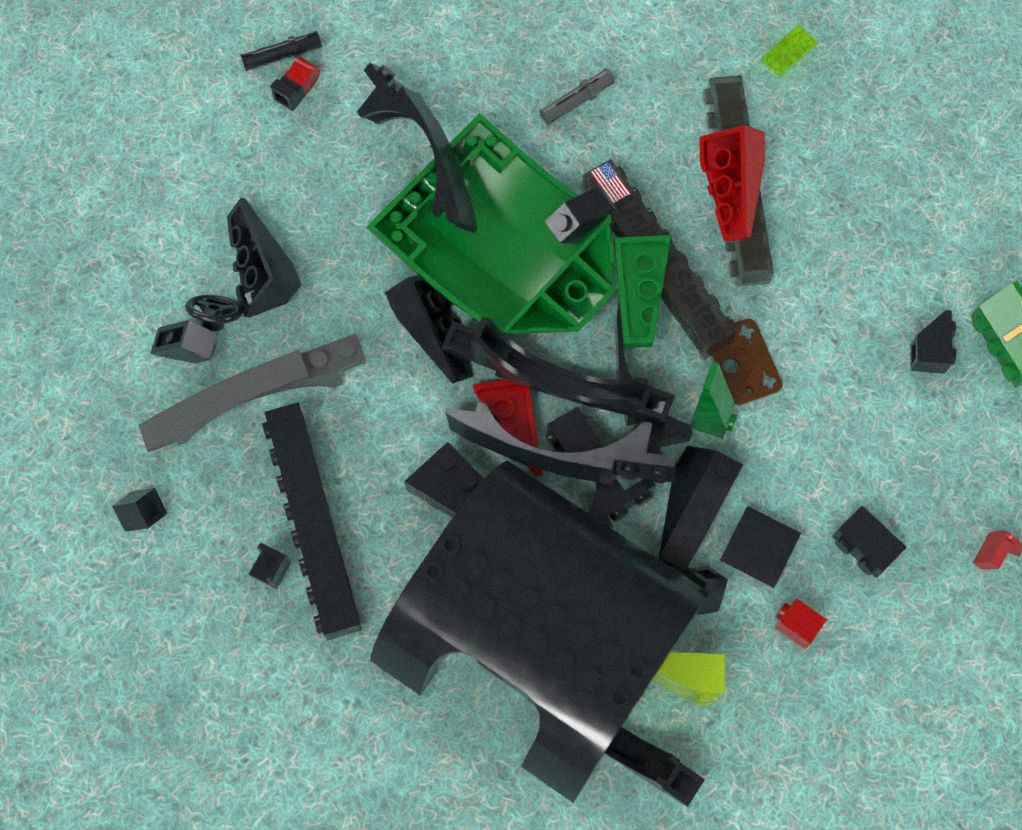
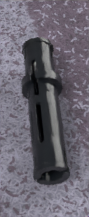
(281, 50)

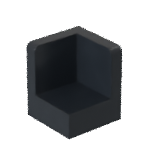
(139, 509)
(269, 566)
(710, 581)

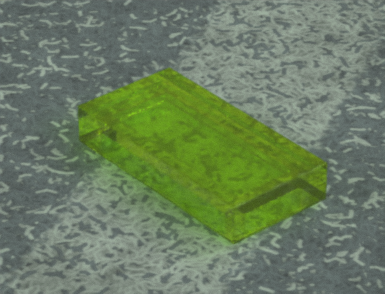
(788, 51)

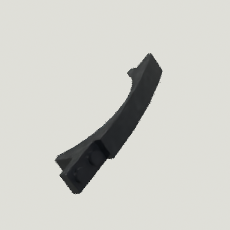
(394, 101)
(511, 362)
(664, 434)
(625, 458)
(613, 501)
(645, 760)

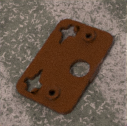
(751, 361)

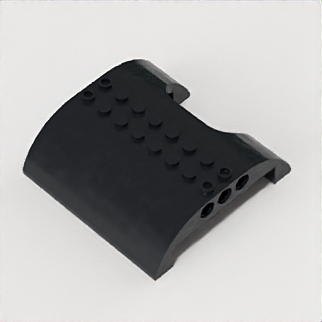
(549, 608)

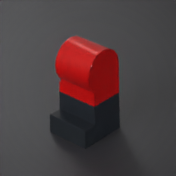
(295, 83)

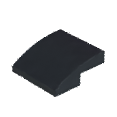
(760, 546)

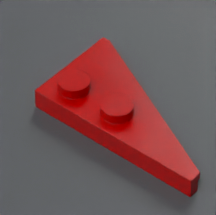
(512, 410)

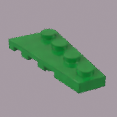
(640, 280)

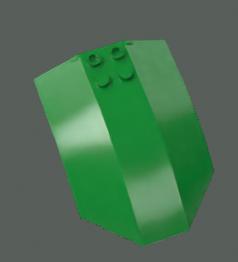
(513, 261)

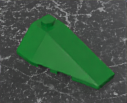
(715, 405)

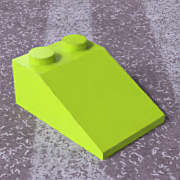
(694, 676)

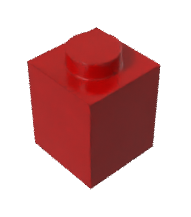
(799, 622)

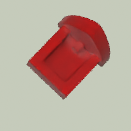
(996, 548)

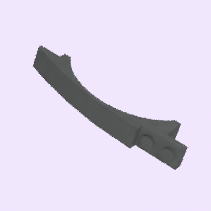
(288, 372)

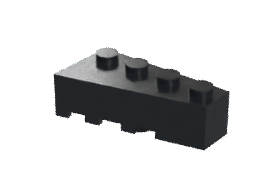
(444, 480)

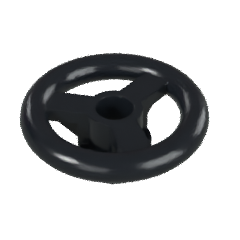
(214, 315)

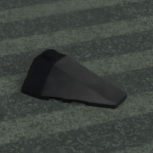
(264, 268)
(428, 320)
(694, 501)

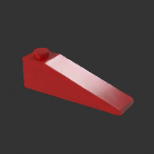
(734, 173)

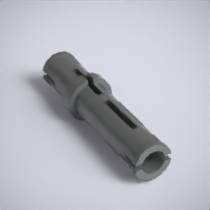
(585, 91)

